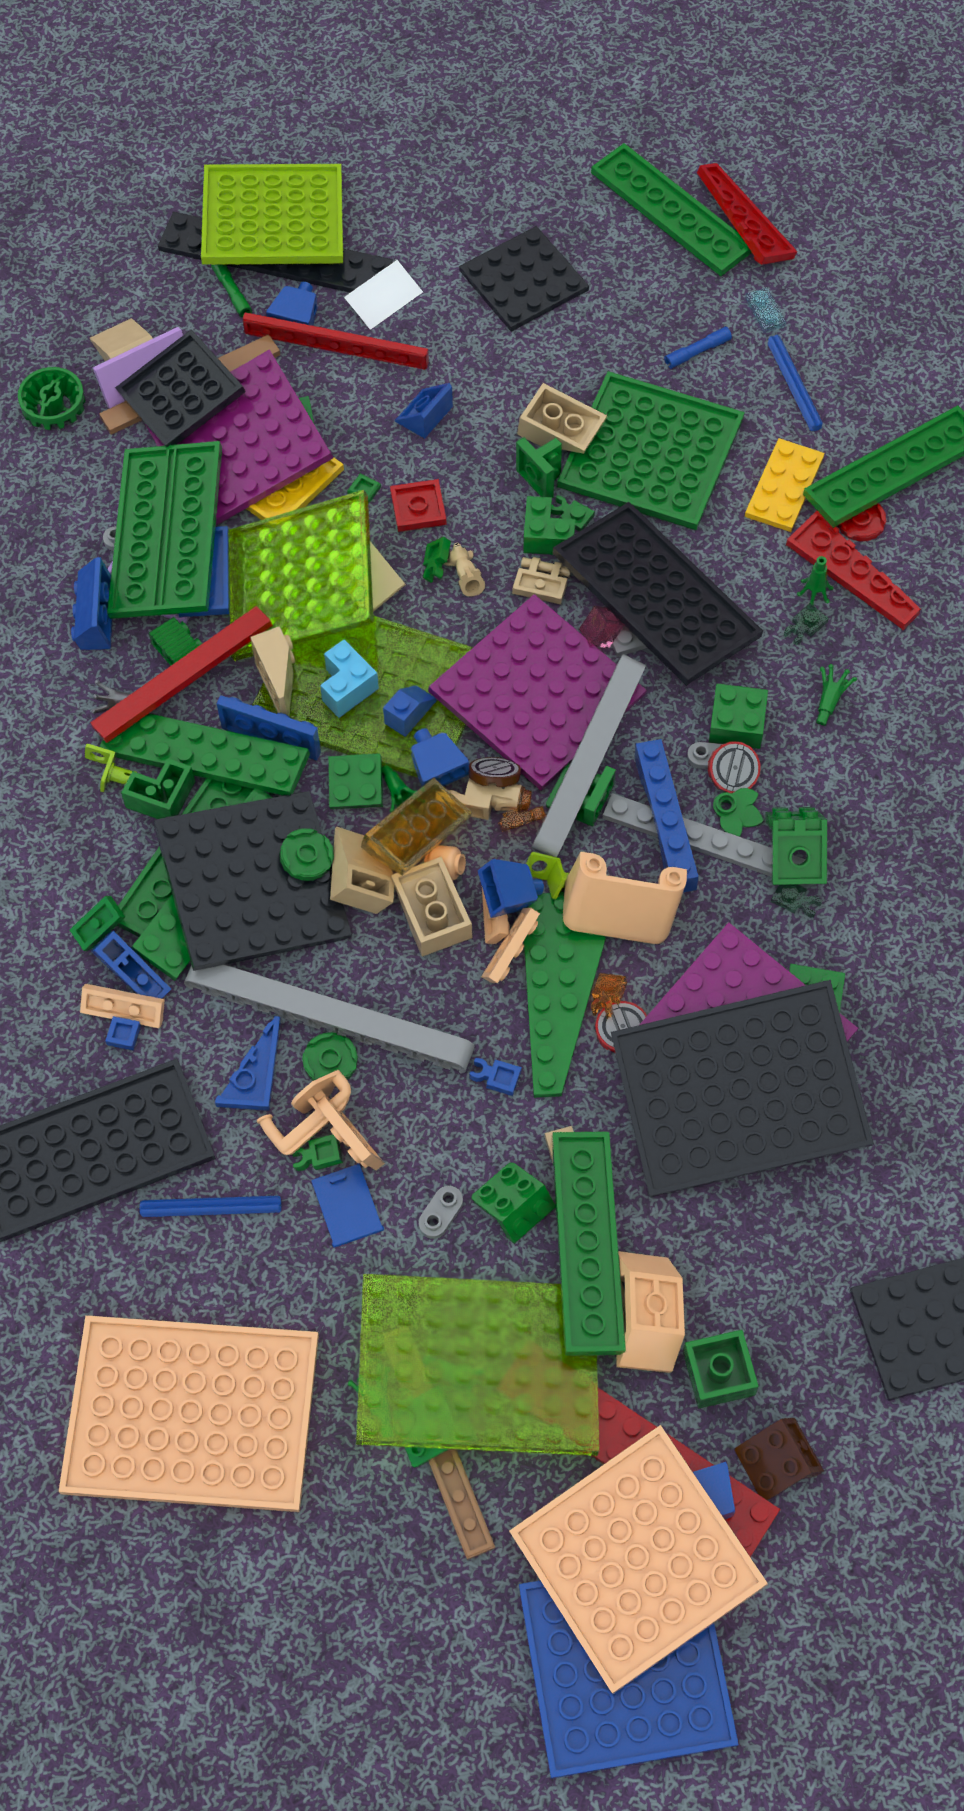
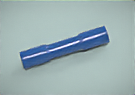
(710, 341)

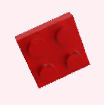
(418, 505)

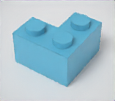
(350, 680)

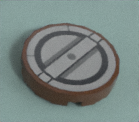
(494, 770)

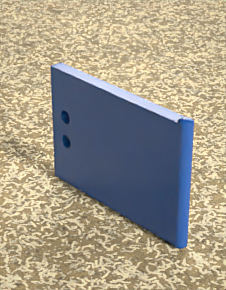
(347, 1205)

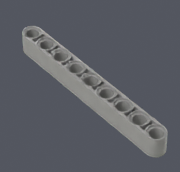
(588, 756)

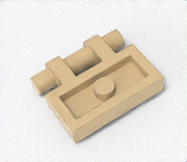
(544, 586)

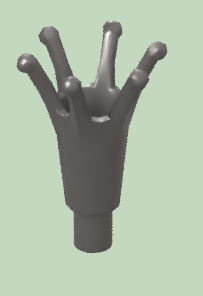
(113, 698)

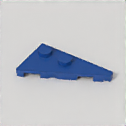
(253, 1082)

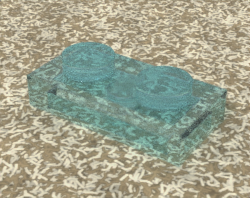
(765, 310)

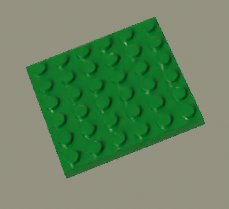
(654, 450)

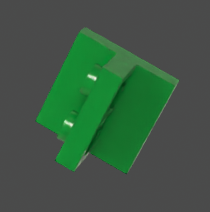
(539, 466)

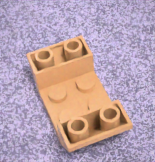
(652, 1312)

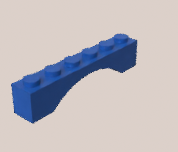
(668, 819)

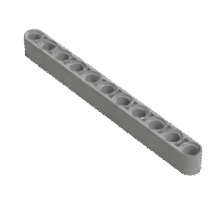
(333, 1014)

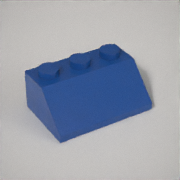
(92, 622)

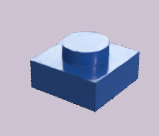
(123, 1033)

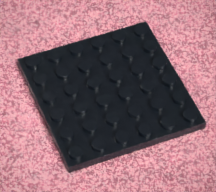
(233, 888)

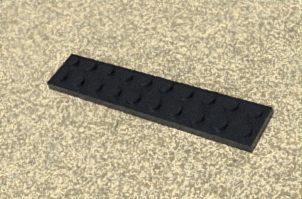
(184, 238)

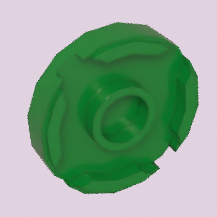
(306, 854)
(319, 1063)

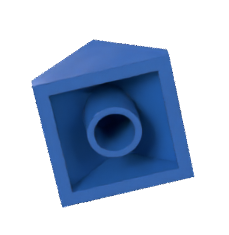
(427, 409)

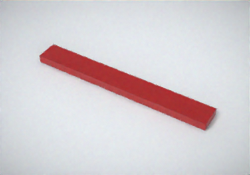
(336, 341)
(180, 674)

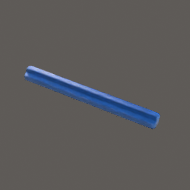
(795, 383)
(210, 1206)

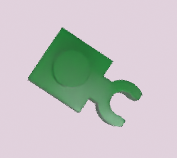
(575, 510)
(436, 555)
(321, 1154)

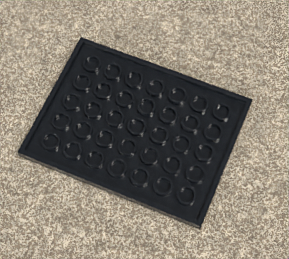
(741, 1088)

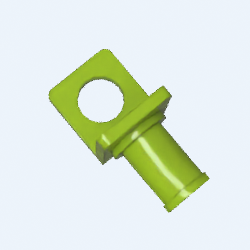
(111, 772)
(552, 873)

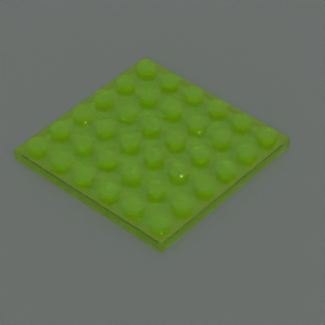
(304, 570)

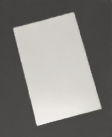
(383, 294)

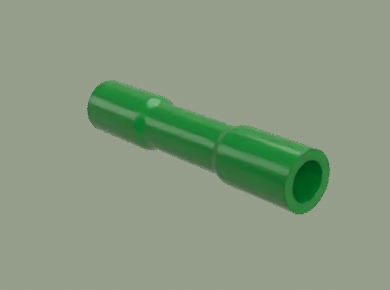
(237, 298)

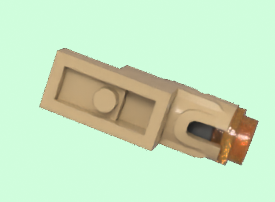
(482, 799)

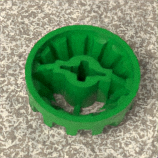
(50, 387)

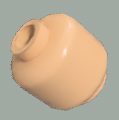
(452, 857)

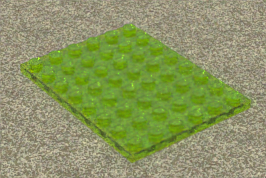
(401, 660)
(471, 1368)

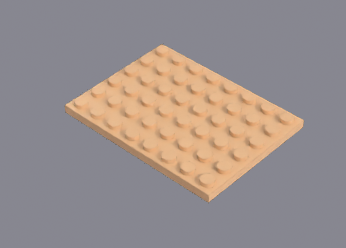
(190, 1414)

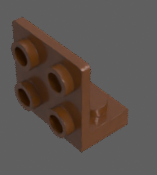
(778, 1458)

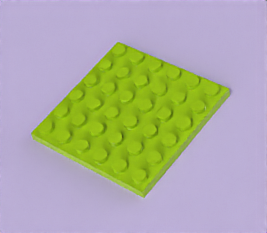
(272, 214)

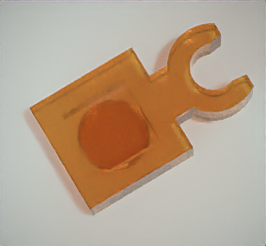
(515, 819)
(607, 990)

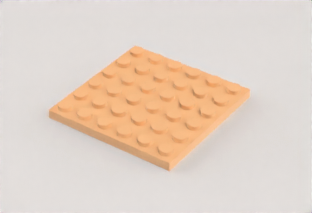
(637, 1559)

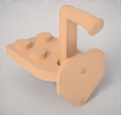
(326, 1110)

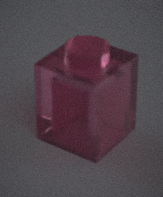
(601, 627)

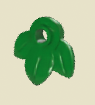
(741, 812)

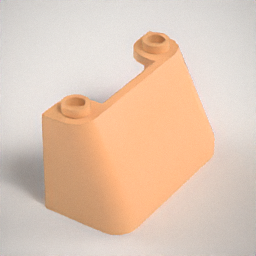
(621, 905)

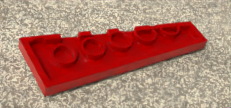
(753, 226)
(852, 569)

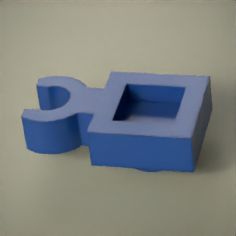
(500, 1078)

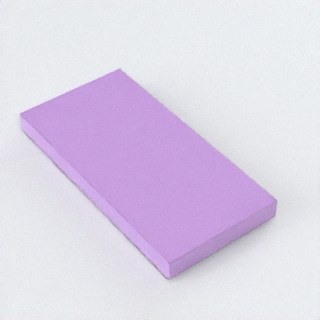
(116, 370)

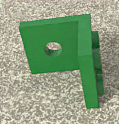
(793, 832)

